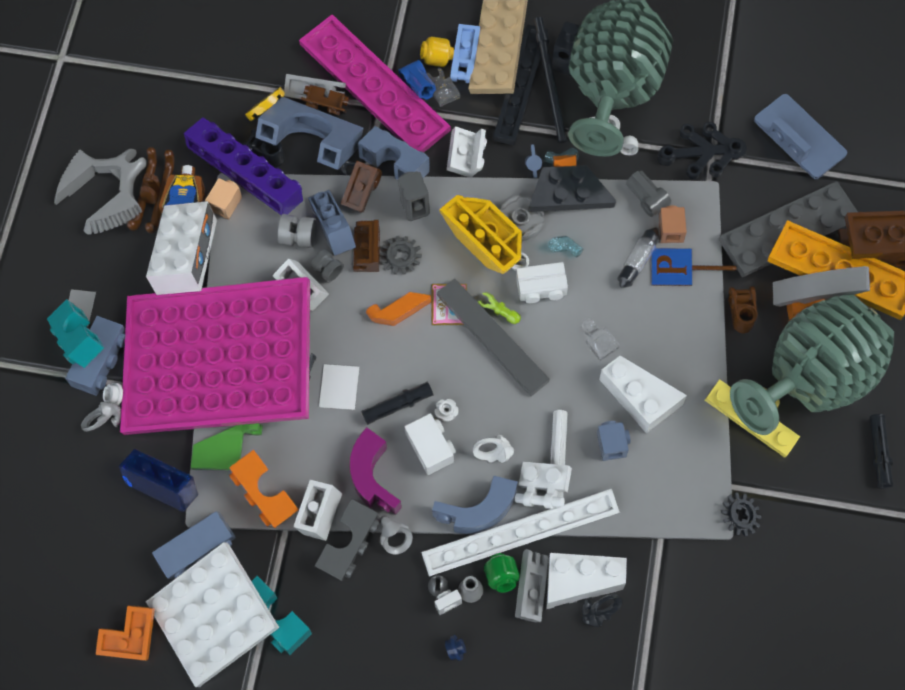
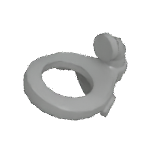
(105, 411)
(391, 528)

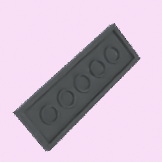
(819, 211)

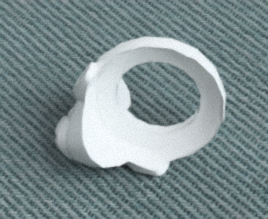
(501, 453)

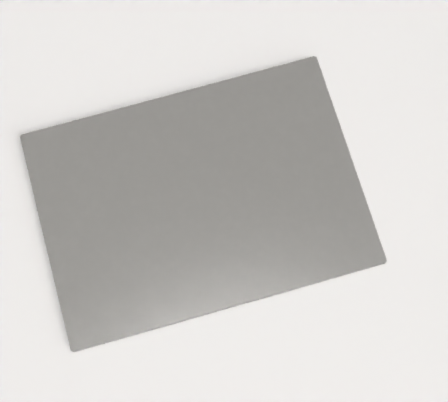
(671, 475)

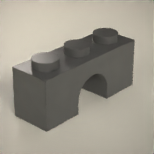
(340, 561)

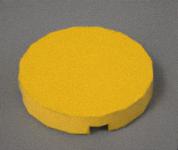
(265, 104)

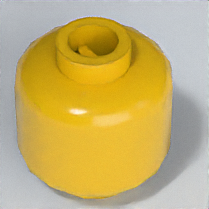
(436, 51)

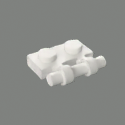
(543, 477)

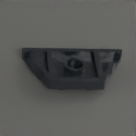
(569, 190)

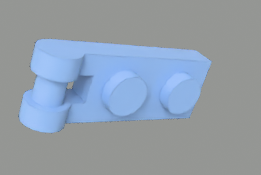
(465, 52)

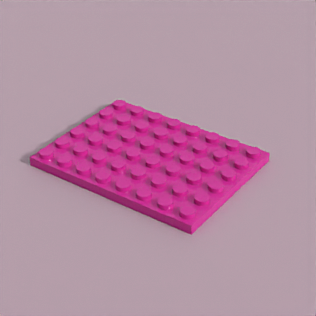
(217, 357)

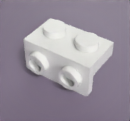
(466, 151)

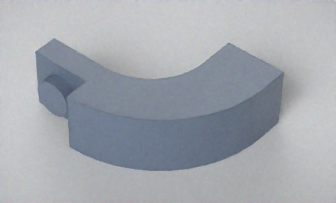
(483, 515)

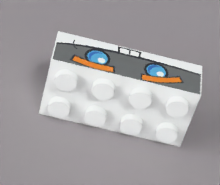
(182, 248)

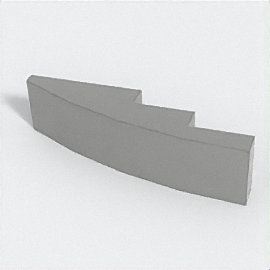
(821, 286)

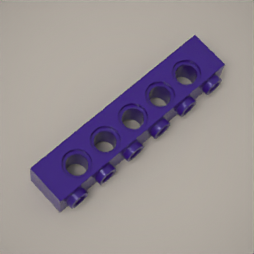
(244, 166)

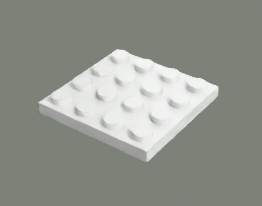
(212, 614)

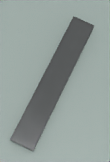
(493, 337)

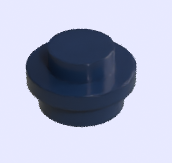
(455, 648)

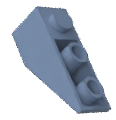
(332, 222)

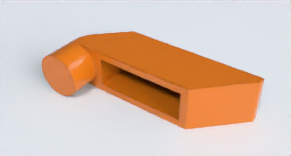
(399, 309)

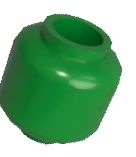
(501, 572)

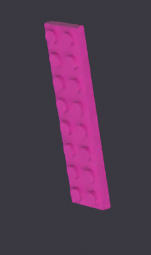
(374, 85)

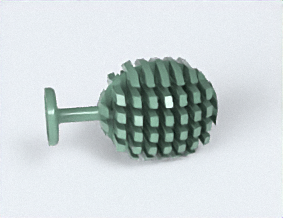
(617, 63)
(821, 358)

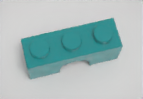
(73, 336)
(291, 629)

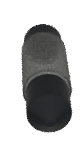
(638, 257)

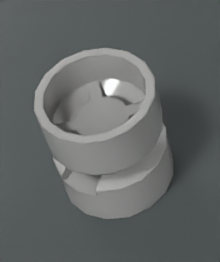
(304, 234)

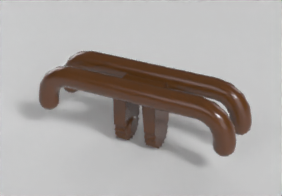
(152, 190)

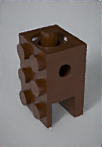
(876, 236)

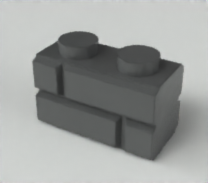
(414, 195)

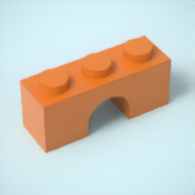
(248, 472)

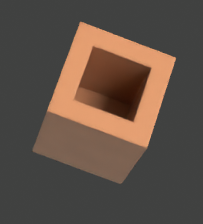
(672, 224)

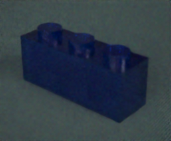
(158, 480)

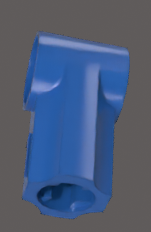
(417, 78)

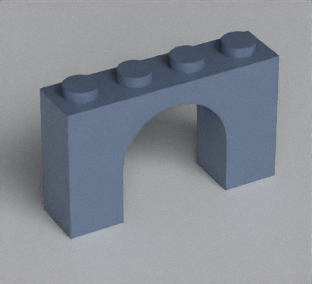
(289, 116)

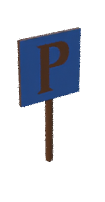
(675, 267)

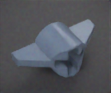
(533, 162)

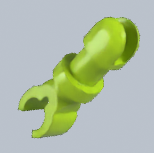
(500, 309)

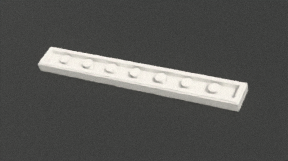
(520, 532)

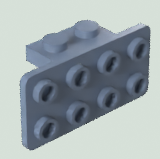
(800, 136)

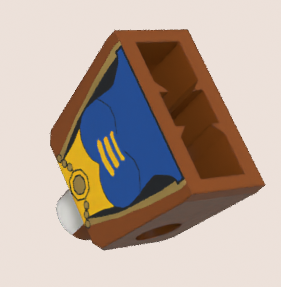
(183, 188)

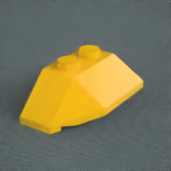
(484, 232)

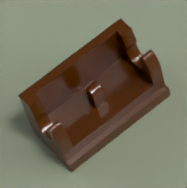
(367, 246)

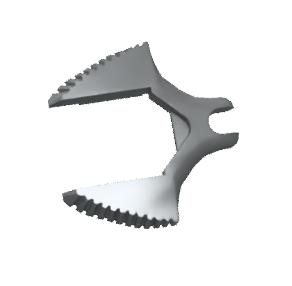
(118, 209)

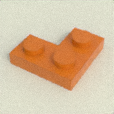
(133, 641)

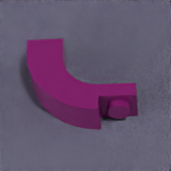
(364, 456)

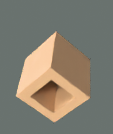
(224, 198)

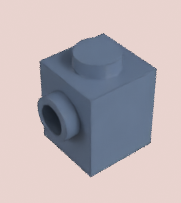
(613, 440)

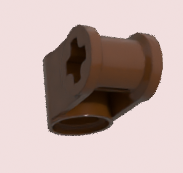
(743, 304)

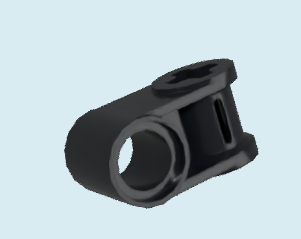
(263, 149)

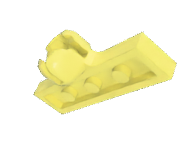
(780, 440)

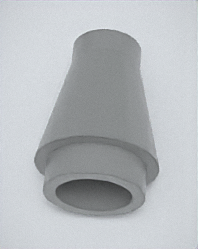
(473, 594)

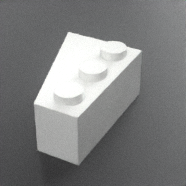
(641, 393)
(583, 576)

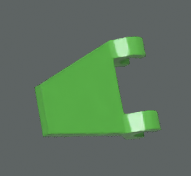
(223, 448)

